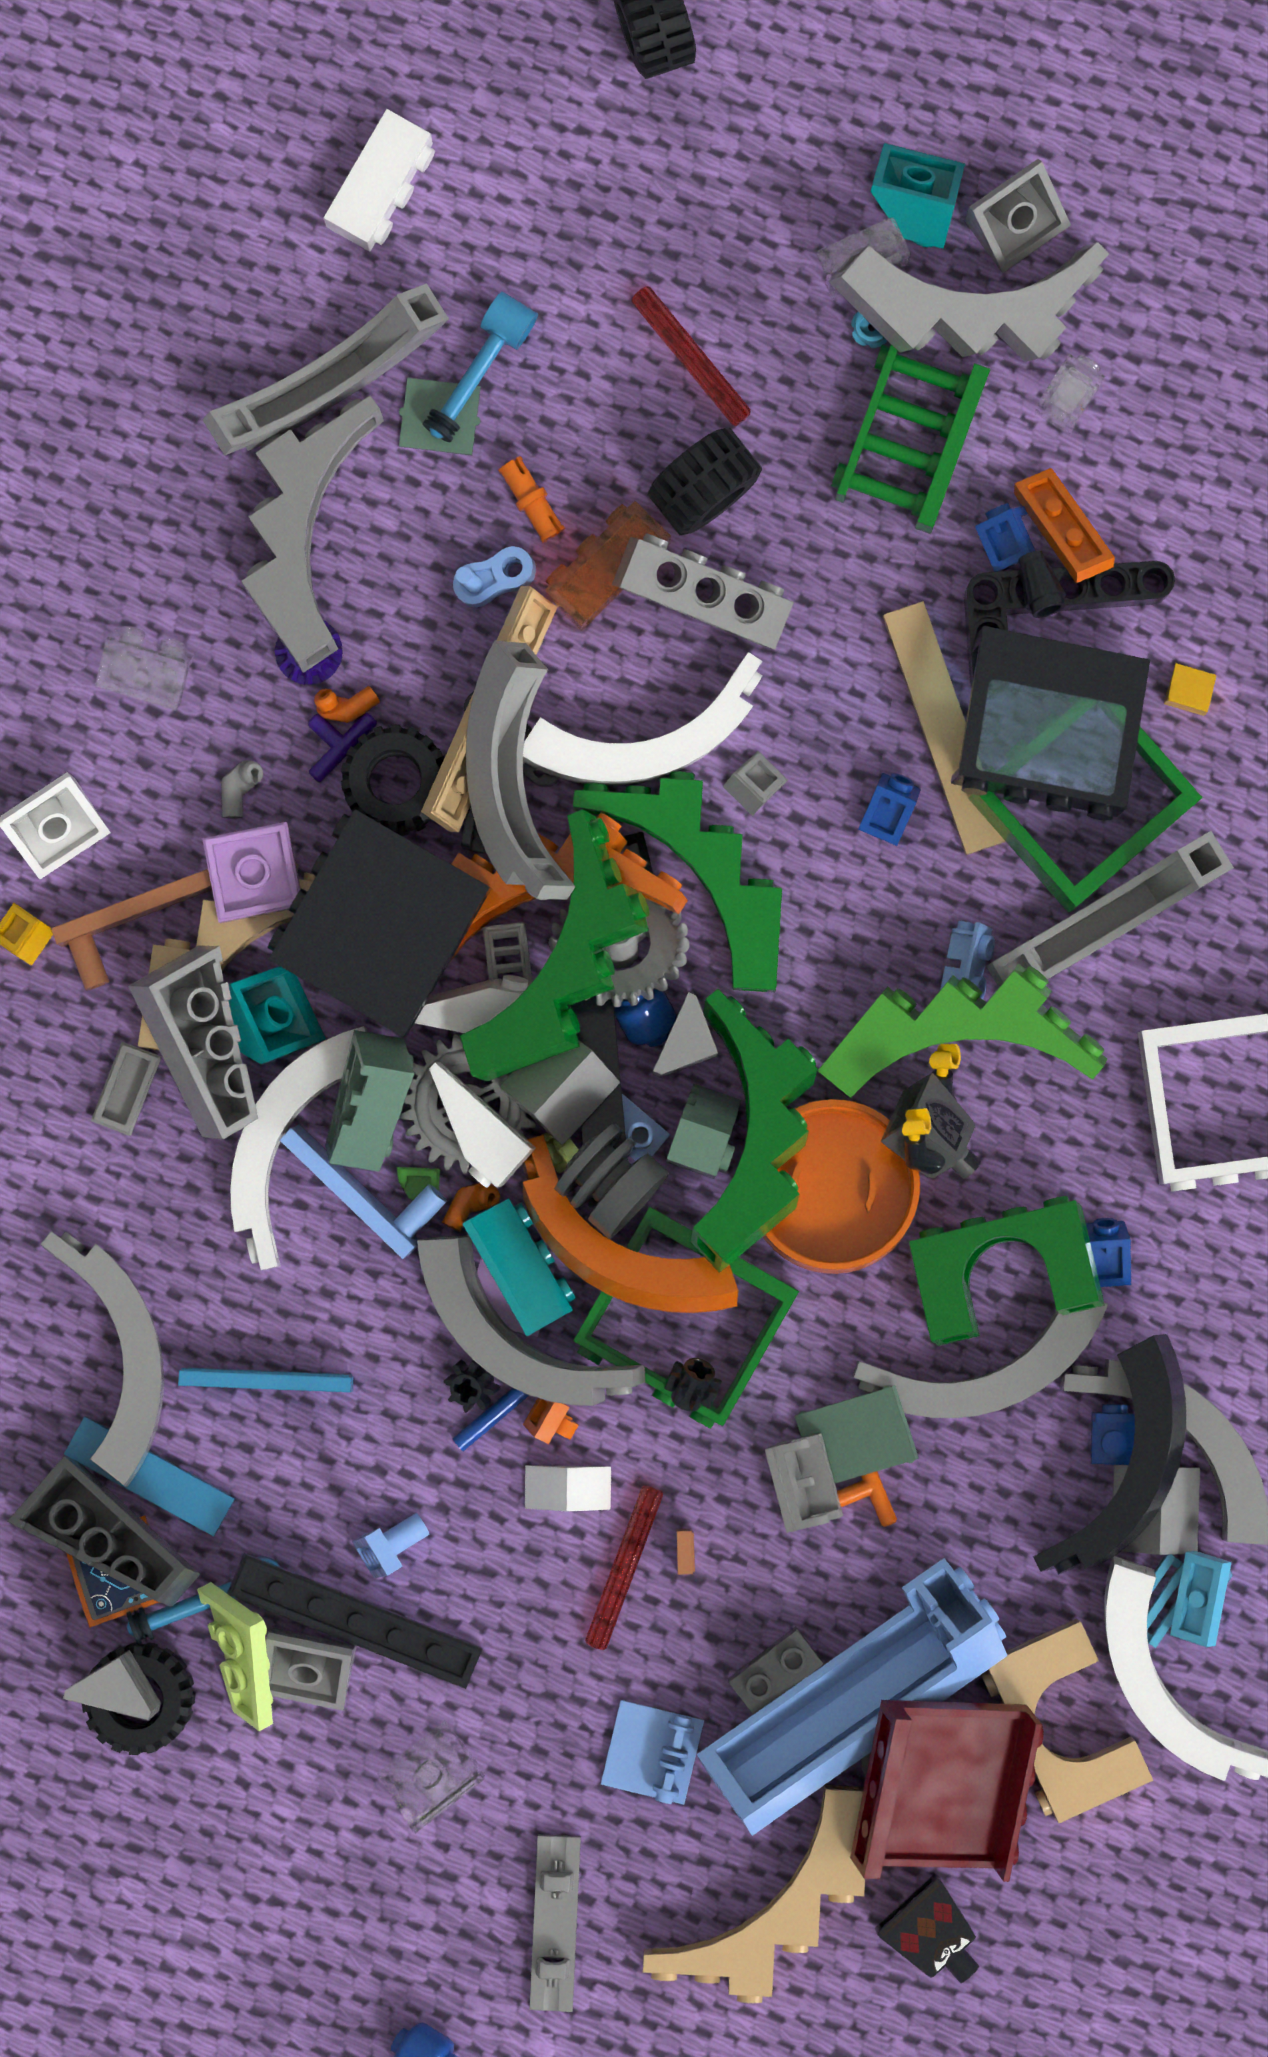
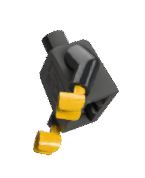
(930, 1124)

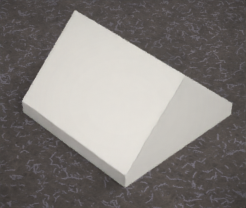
(53, 825)

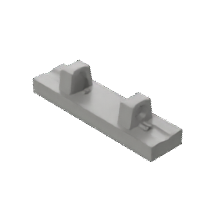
(555, 1922)

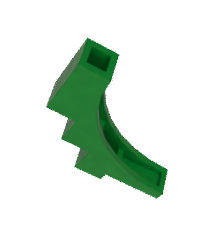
(674, 817)
(577, 969)
(770, 1082)

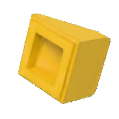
(1190, 689)
(23, 934)

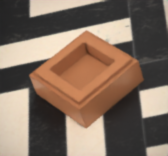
(685, 1551)

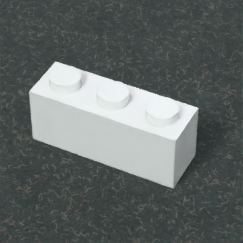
(380, 181)

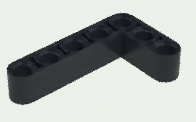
(1090, 596)

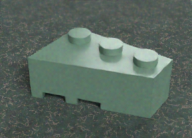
(369, 1101)
(705, 1132)

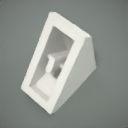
(567, 1488)

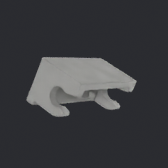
(803, 1482)

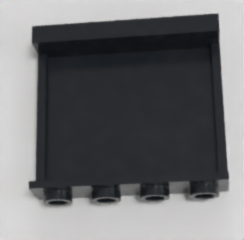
(378, 922)

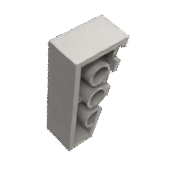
(196, 1035)

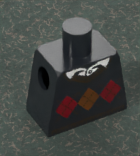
(931, 1932)

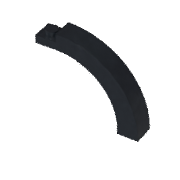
(1153, 1465)

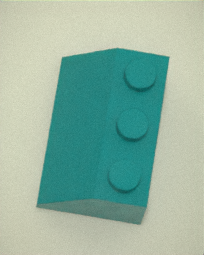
(520, 1265)

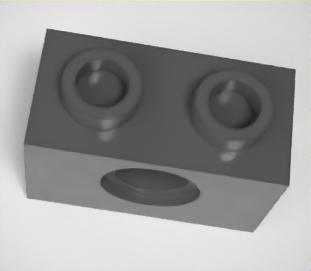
(775, 1670)

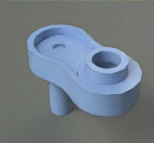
(483, 581)

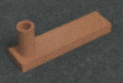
(80, 931)

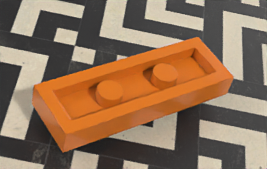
(1064, 525)

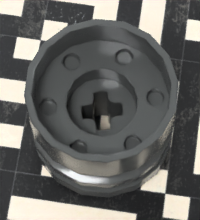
(611, 1180)

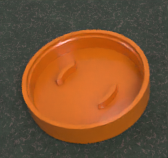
(851, 1190)

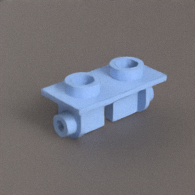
(972, 948)

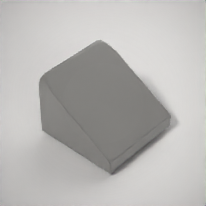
(754, 783)

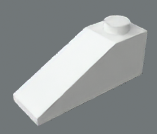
(472, 1004)
(483, 1135)

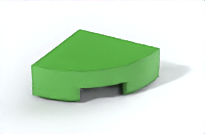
(416, 1179)

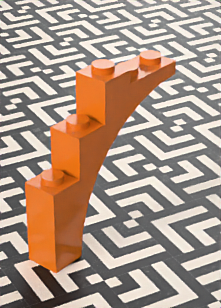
(504, 897)

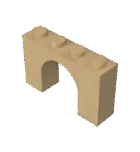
(1066, 1783)

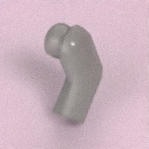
(236, 784)

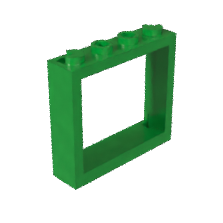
(1045, 868)
(596, 1350)

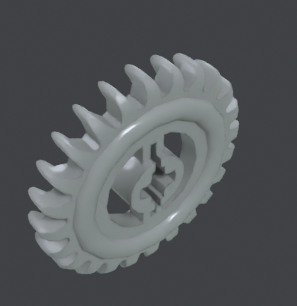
(661, 963)
(430, 1120)

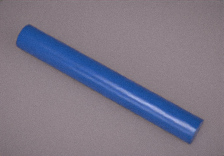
(489, 1418)

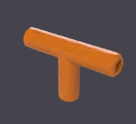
(870, 1486)

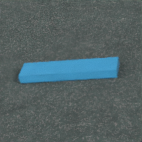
(265, 1379)
(158, 1482)

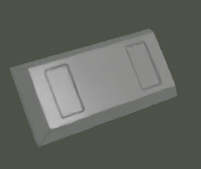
(126, 1088)

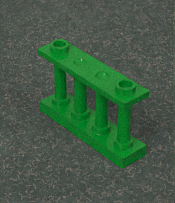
(937, 466)

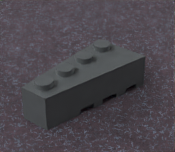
(97, 1528)

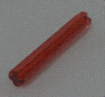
(691, 356)
(624, 1567)

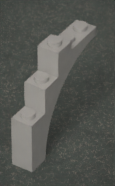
(907, 308)
(286, 523)

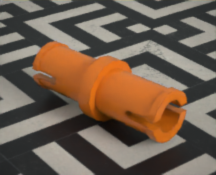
(531, 499)

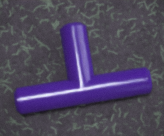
(339, 743)

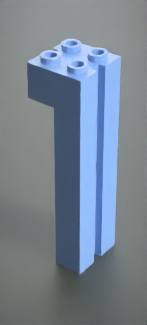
(833, 1713)

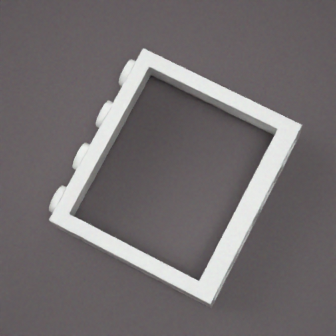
(1148, 1042)

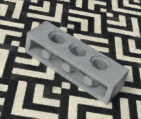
(639, 576)

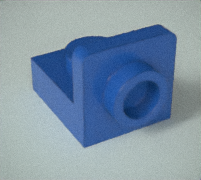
(1004, 536)
(890, 808)
(1111, 1251)
(1112, 1435)

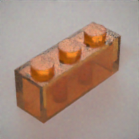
(586, 584)

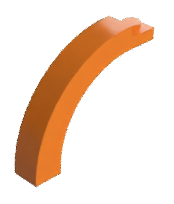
(620, 1272)

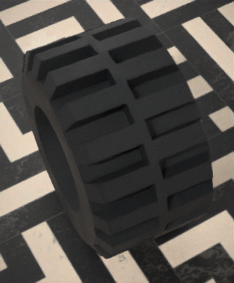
(657, 34)
(704, 481)
(372, 750)
(176, 1709)

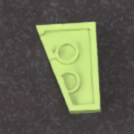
(246, 1663)

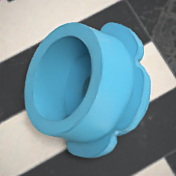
(863, 335)

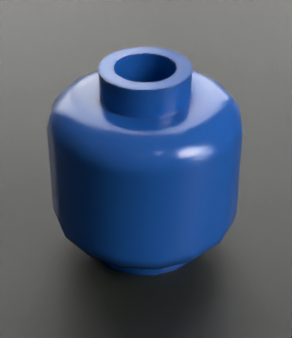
(648, 1020)
(422, 2042)

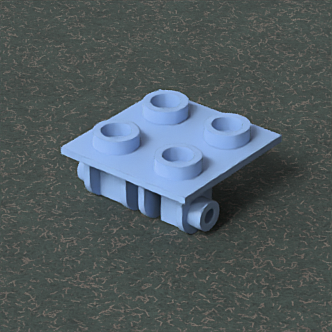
(652, 1752)

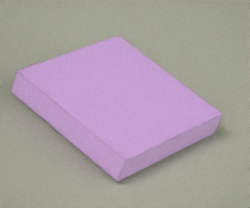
(252, 871)

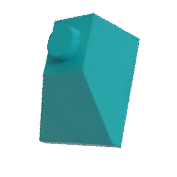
(917, 193)
(273, 1015)

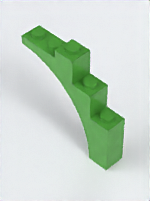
(957, 1013)

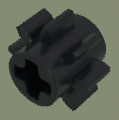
(693, 1384)
(462, 1390)

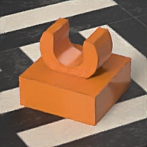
(549, 1418)

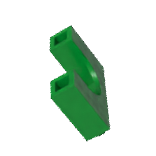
(946, 1261)

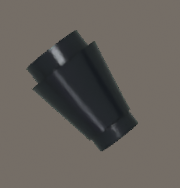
(1040, 585)

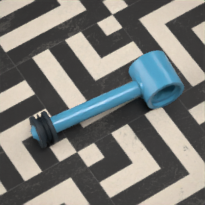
(507, 324)
(142, 1624)

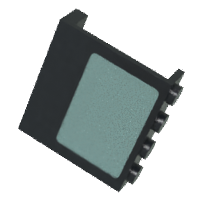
(1052, 723)

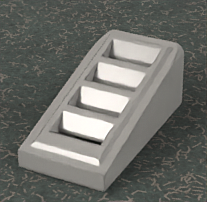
(507, 931)

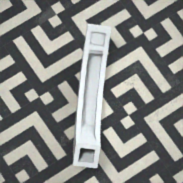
(631, 763)
(259, 1141)
(1125, 1622)

